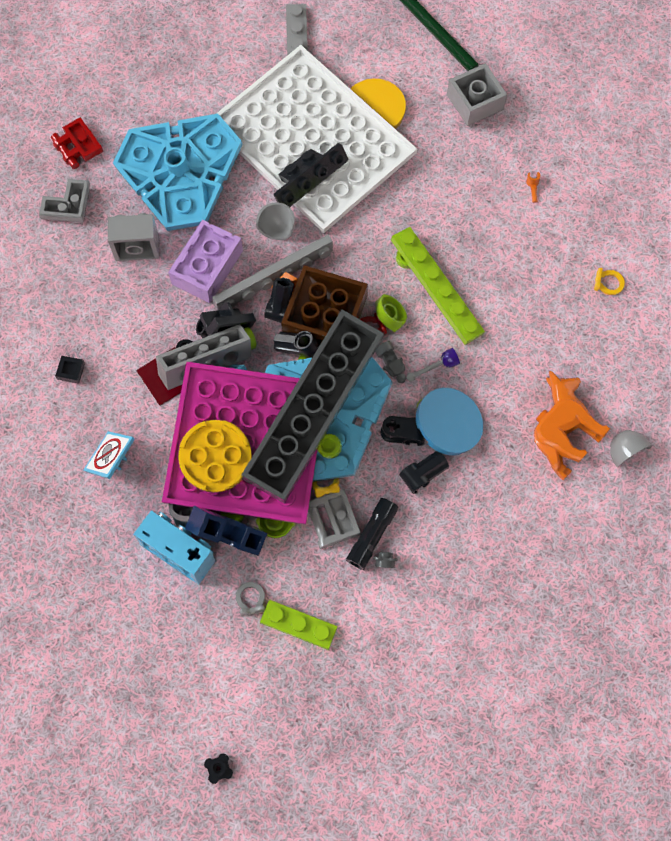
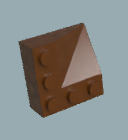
(319, 300)

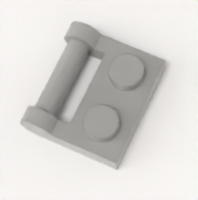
(340, 517)

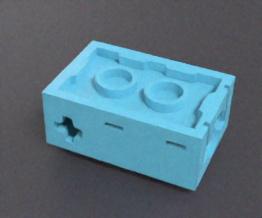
(175, 546)

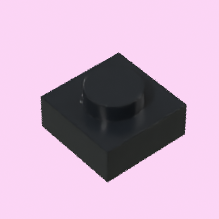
(70, 369)

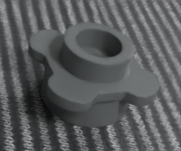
(385, 560)

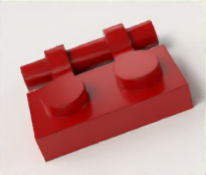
(82, 139)

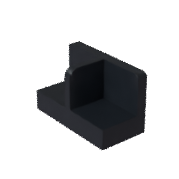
(225, 318)

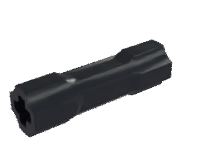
(371, 535)

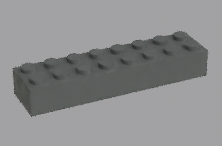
(312, 406)

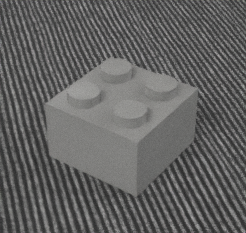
(476, 94)
(133, 237)

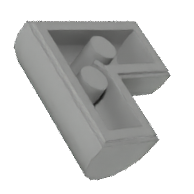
(71, 207)

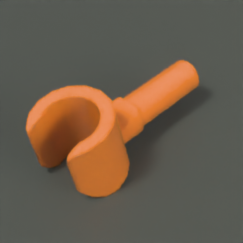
(533, 183)

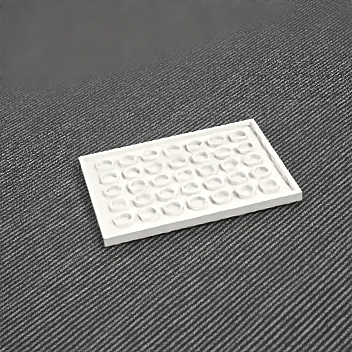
(307, 108)

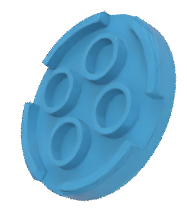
(449, 421)

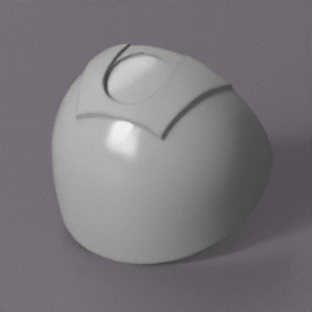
(276, 221)
(626, 445)

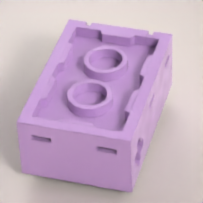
(206, 261)

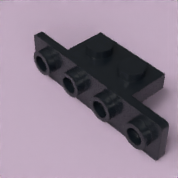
(308, 173)

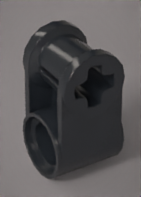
(404, 431)

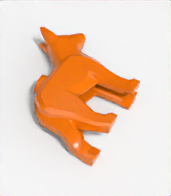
(561, 420)

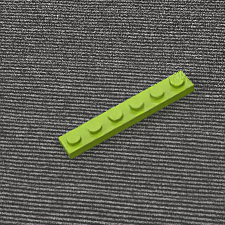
(437, 285)

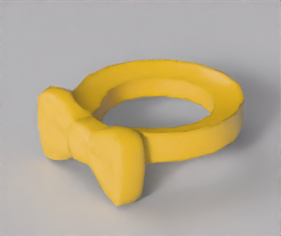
(601, 274)
(320, 491)

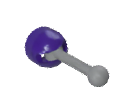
(449, 359)

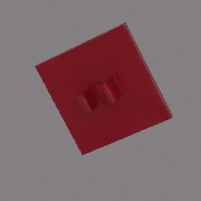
(150, 377)

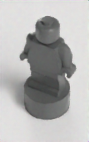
(393, 366)

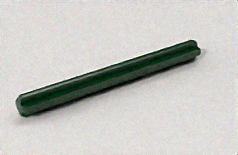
(440, 34)

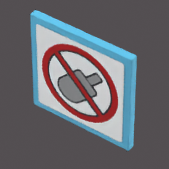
(109, 455)

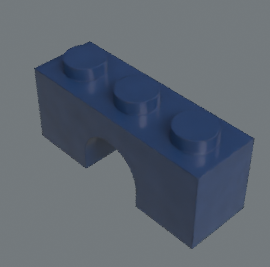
(225, 529)

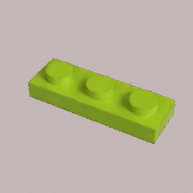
(298, 624)

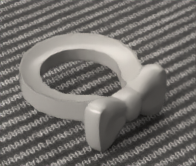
(259, 606)

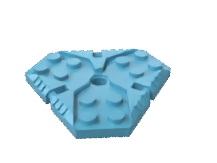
(181, 190)
(363, 403)

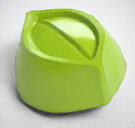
(390, 312)
(274, 528)

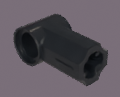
(279, 299)
(294, 343)
(421, 473)

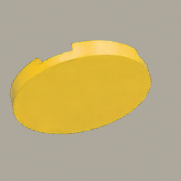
(383, 98)
(214, 455)

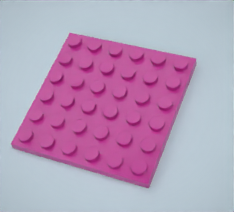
(252, 404)

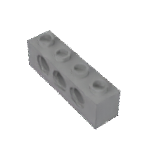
(217, 349)

